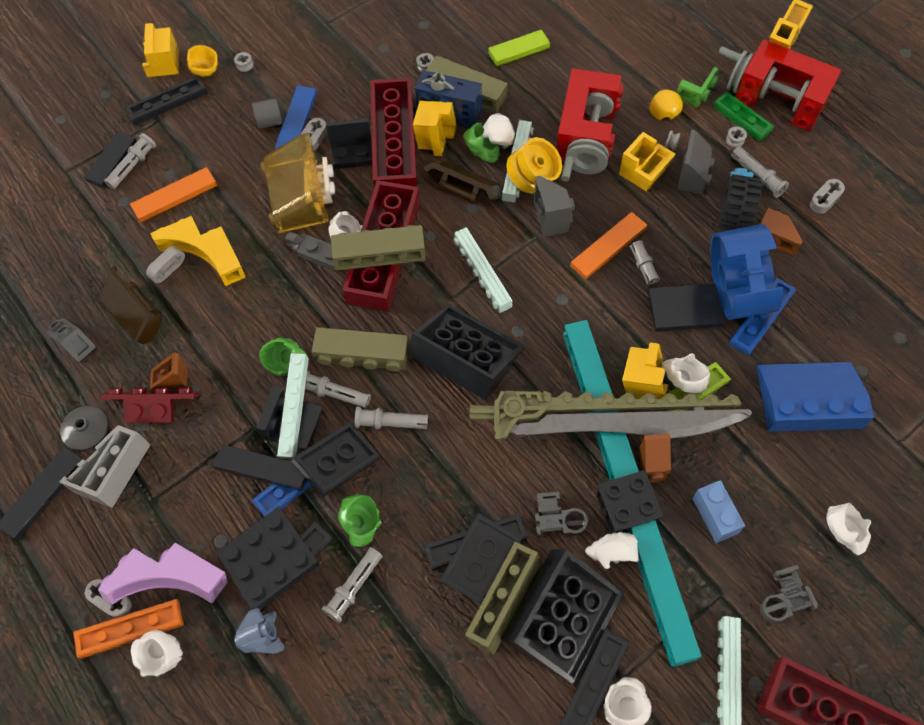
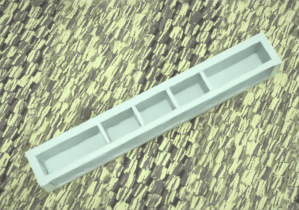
(523, 133)
(482, 270)
(293, 406)
(730, 671)

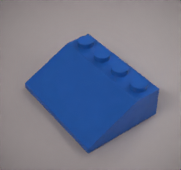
(814, 397)

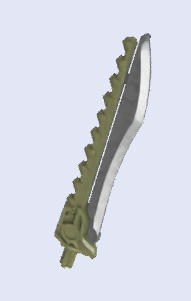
(521, 410)

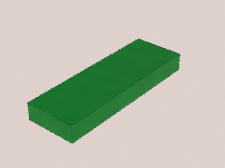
(743, 116)

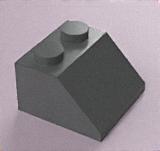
(695, 165)
(552, 207)

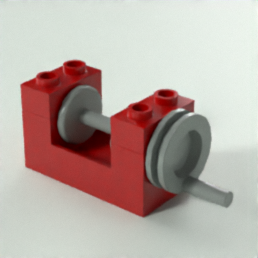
(785, 74)
(582, 142)

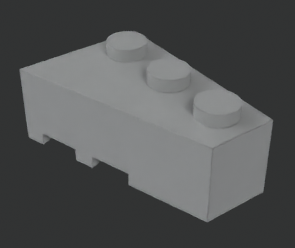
(109, 467)

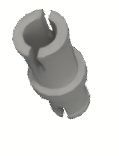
(644, 263)

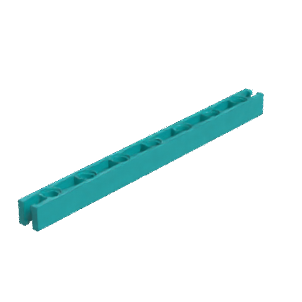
(620, 462)

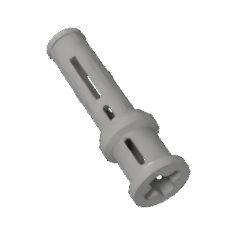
(138, 154)
(768, 177)
(323, 384)
(378, 418)
(343, 595)

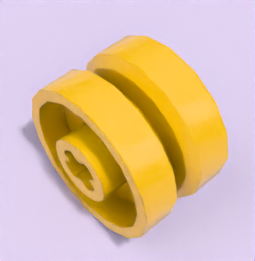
(533, 159)

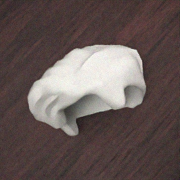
(499, 130)
(344, 223)
(687, 373)
(849, 527)
(614, 548)
(155, 653)
(627, 703)

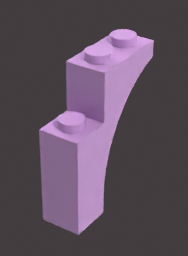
(175, 570)

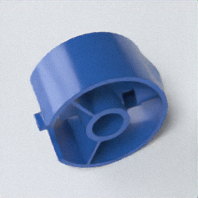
(745, 271)

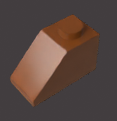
(783, 231)
(655, 456)

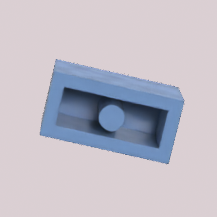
(718, 511)

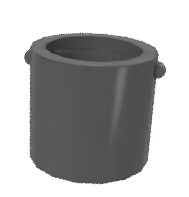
(267, 113)

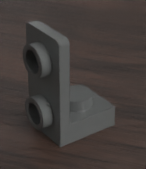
(70, 338)

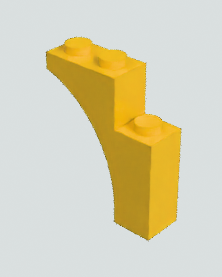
(789, 27)
(209, 246)

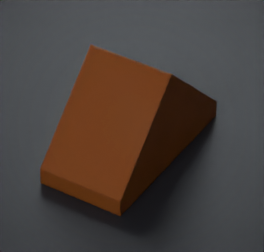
(169, 373)

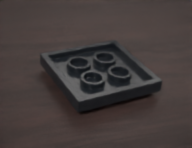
(267, 559)

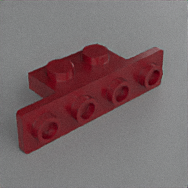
(149, 406)

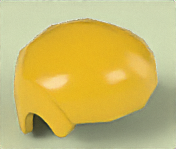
(202, 60)
(666, 104)

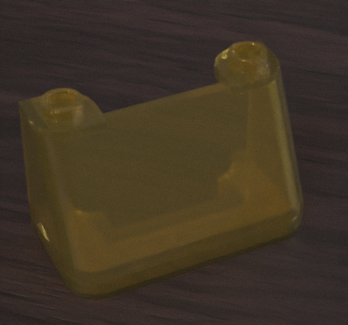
(294, 185)

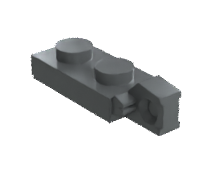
(311, 249)

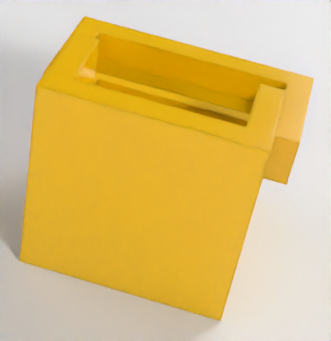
(160, 52)
(433, 125)
(645, 161)
(644, 372)

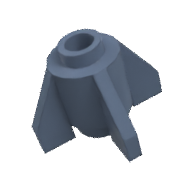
(258, 633)

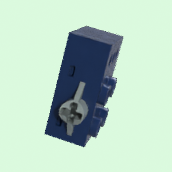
(463, 94)

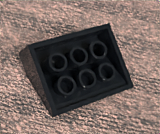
(464, 350)
(563, 615)

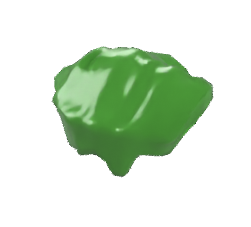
(479, 145)
(276, 355)
(359, 519)

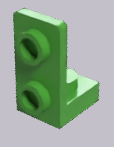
(693, 94)

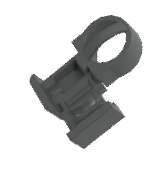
(552, 519)
(794, 598)

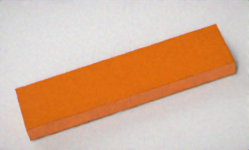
(173, 194)
(608, 245)
(127, 628)

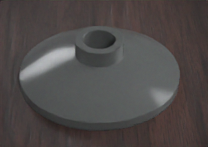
(88, 435)

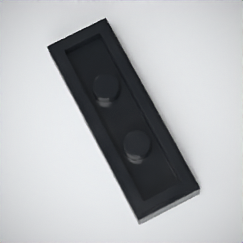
(109, 159)

